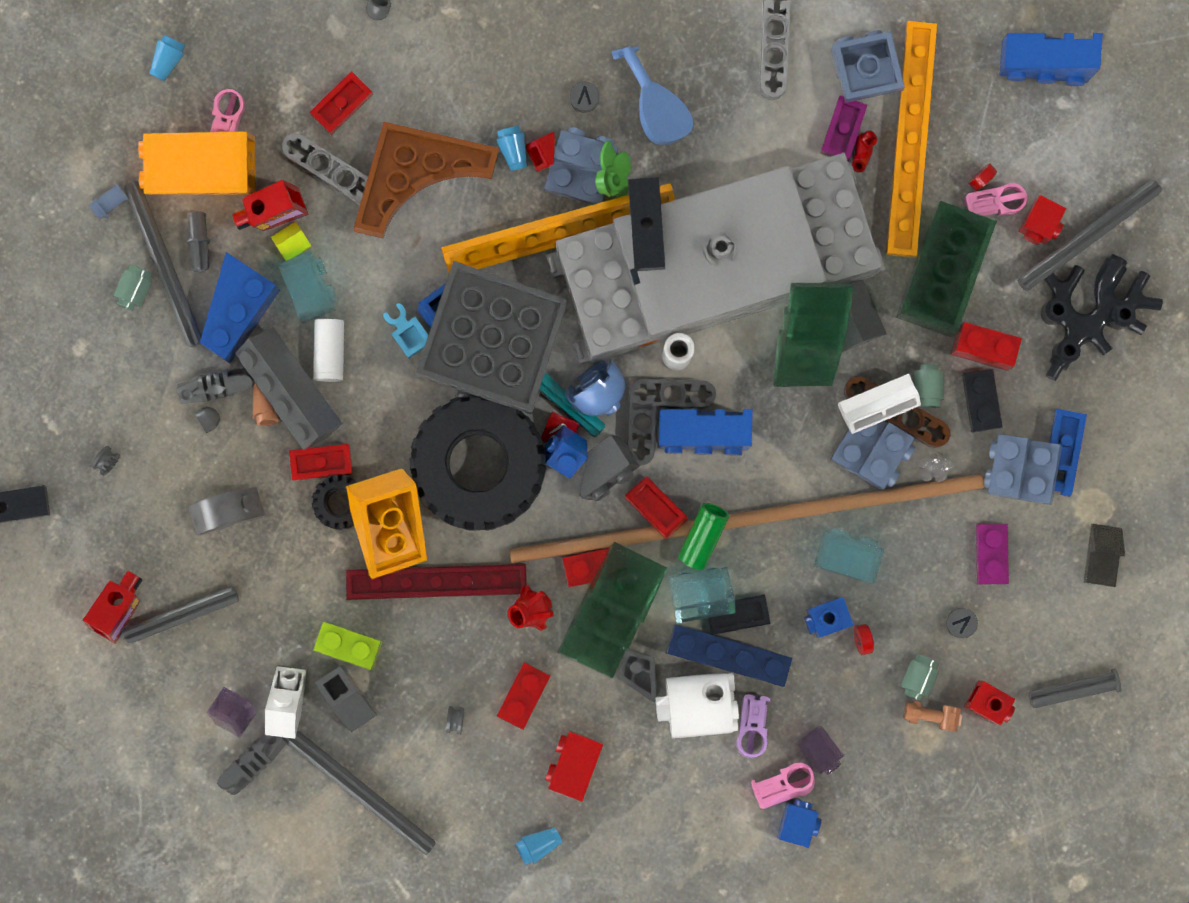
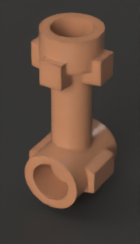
(948, 718)

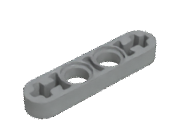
(776, 42)
(334, 168)

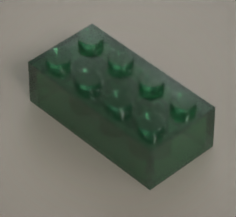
(946, 269)

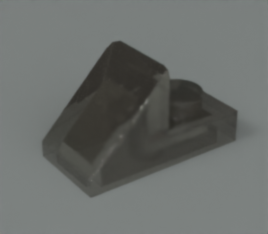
(1103, 555)

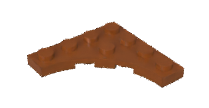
(408, 163)

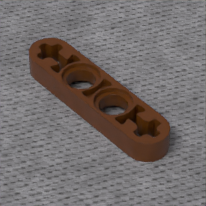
(925, 437)

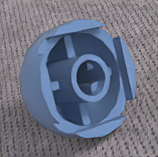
(599, 390)

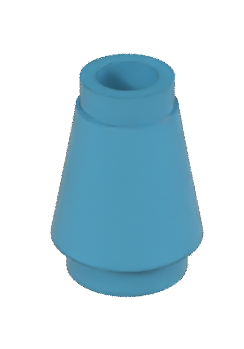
(166, 57)
(513, 147)
(538, 845)

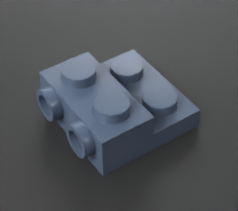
(867, 66)
(576, 166)
(875, 453)
(1023, 469)

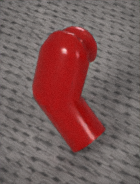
(864, 150)

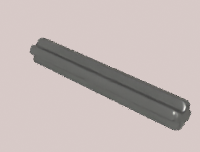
(181, 615)

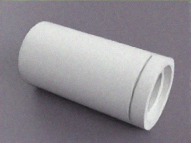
(678, 340)
(328, 350)

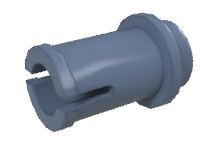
(108, 201)

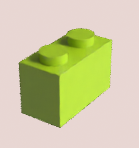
(348, 645)

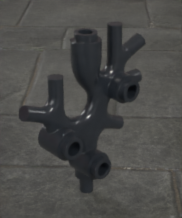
(1089, 327)

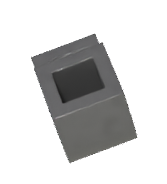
(225, 510)

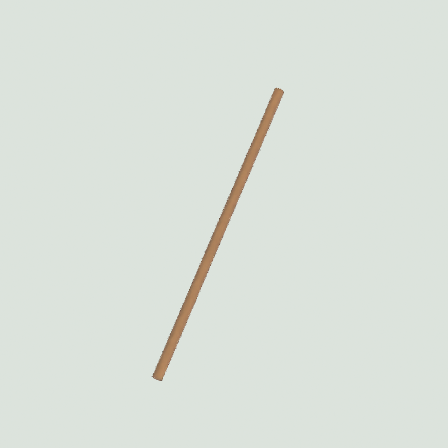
(753, 517)

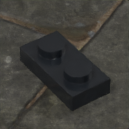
(982, 400)

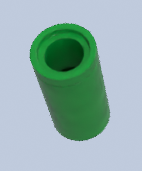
(703, 536)

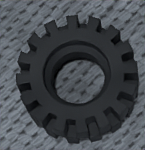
(321, 499)

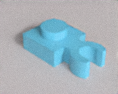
(409, 334)

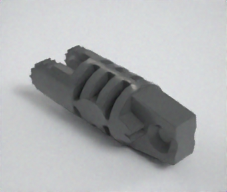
(214, 386)
(250, 763)

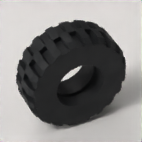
(484, 508)

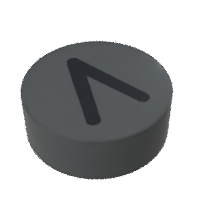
(584, 97)
(962, 623)

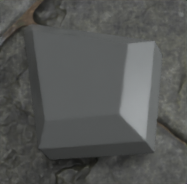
(639, 673)

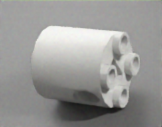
(699, 705)

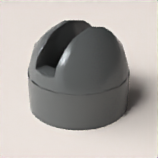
(378, 9)
(208, 418)

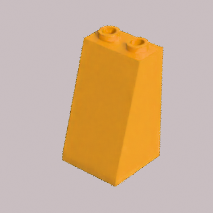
(198, 163)

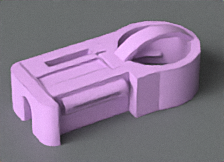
(752, 720)

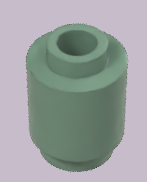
(133, 287)
(930, 385)
(920, 677)

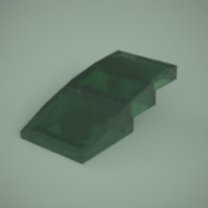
(812, 334)
(612, 610)

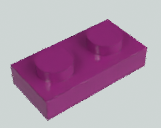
(843, 128)
(992, 554)

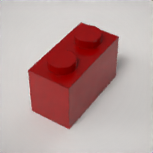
(986, 346)
(574, 765)

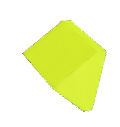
(291, 241)

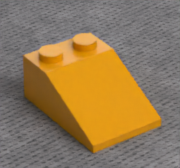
(388, 522)

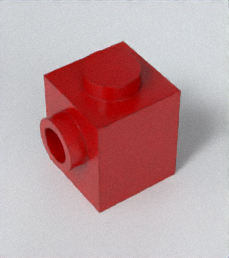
(1042, 221)
(990, 703)

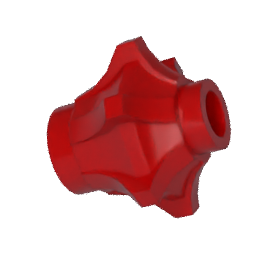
(531, 609)

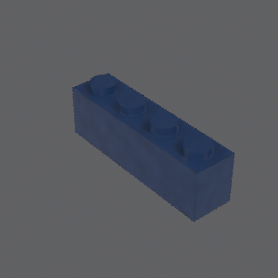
(729, 655)

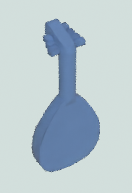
(660, 111)

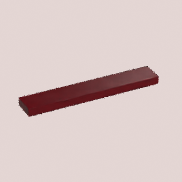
(437, 582)

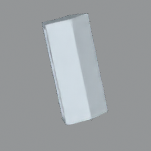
(879, 403)

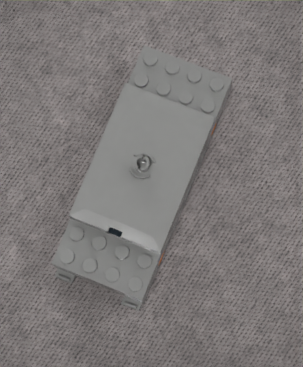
(724, 257)

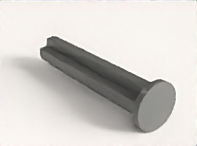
(1075, 689)

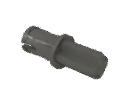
(198, 241)

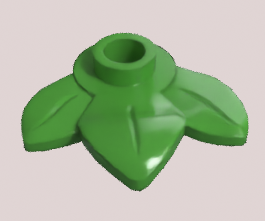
(615, 169)

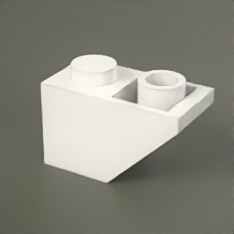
(285, 702)

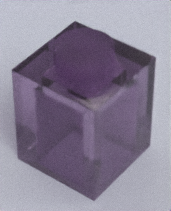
(231, 712)
(820, 751)

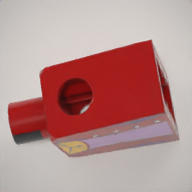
(271, 207)
(109, 619)

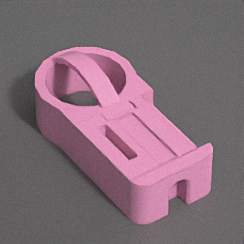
(227, 122)
(990, 201)
(777, 789)

